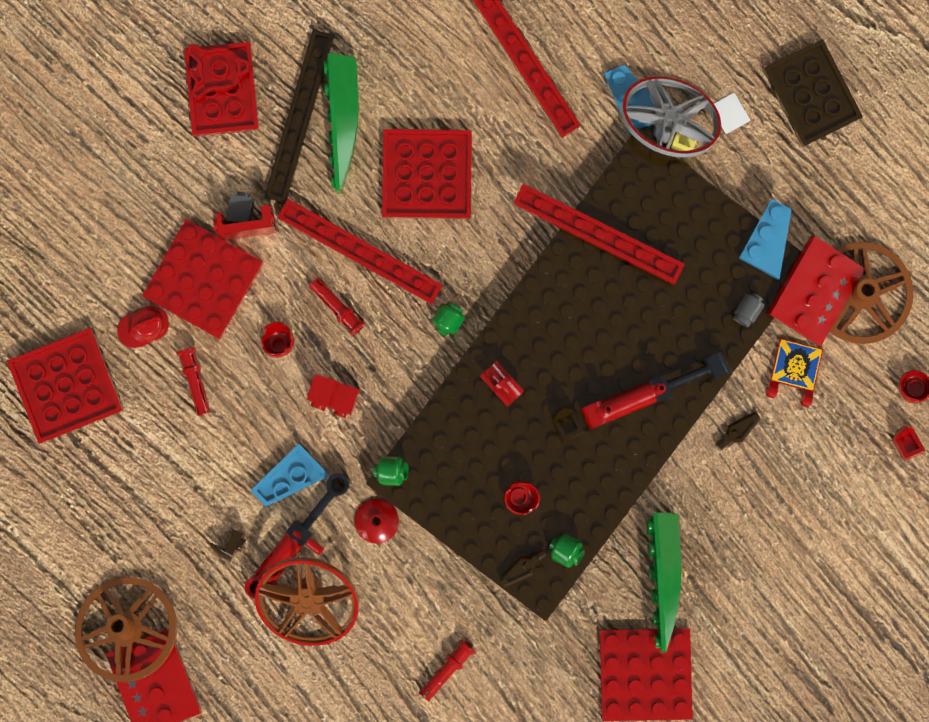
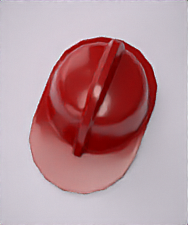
(142, 326)

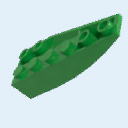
(343, 114)
(665, 572)

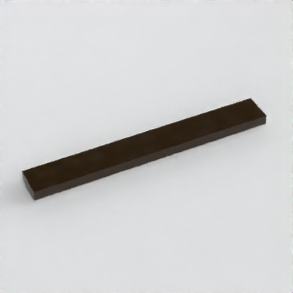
(299, 117)

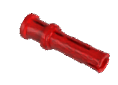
(344, 314)
(191, 371)
(454, 662)

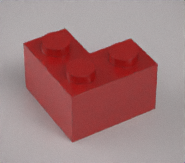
(333, 395)

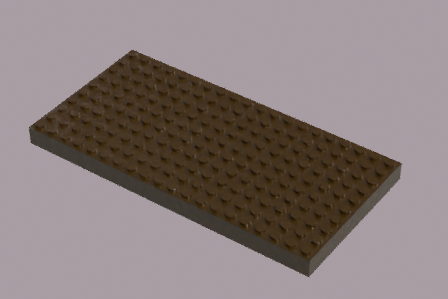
(572, 337)

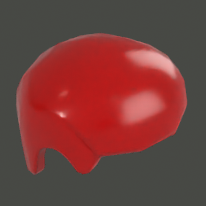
(277, 340)
(914, 386)
(521, 497)

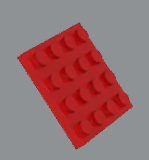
(426, 174)
(202, 279)
(65, 385)
(640, 680)

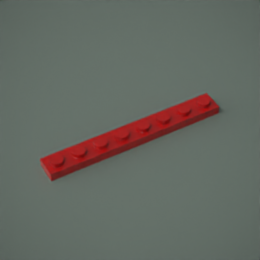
(528, 66)
(598, 234)
(359, 251)

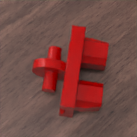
(502, 383)

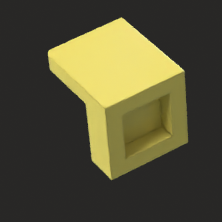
(682, 143)

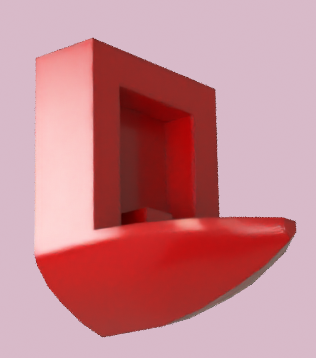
(907, 443)

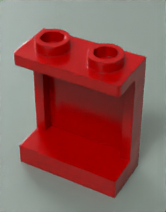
(246, 229)

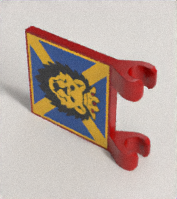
(795, 367)

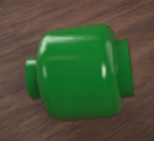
(448, 318)
(391, 470)
(566, 550)

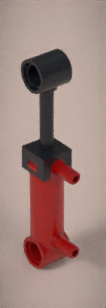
(650, 392)
(297, 537)

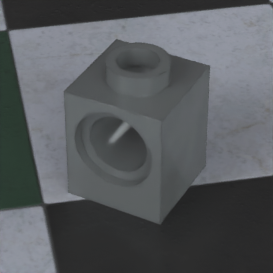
(240, 208)

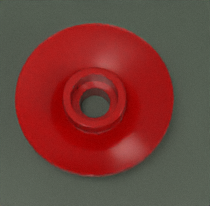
(387, 515)

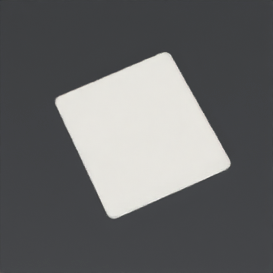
(731, 113)

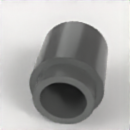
(748, 309)

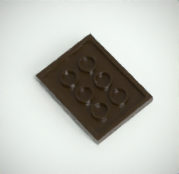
(812, 93)

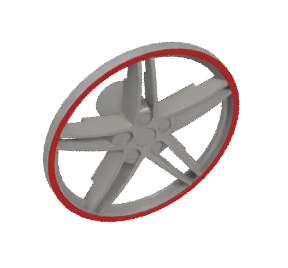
(670, 118)

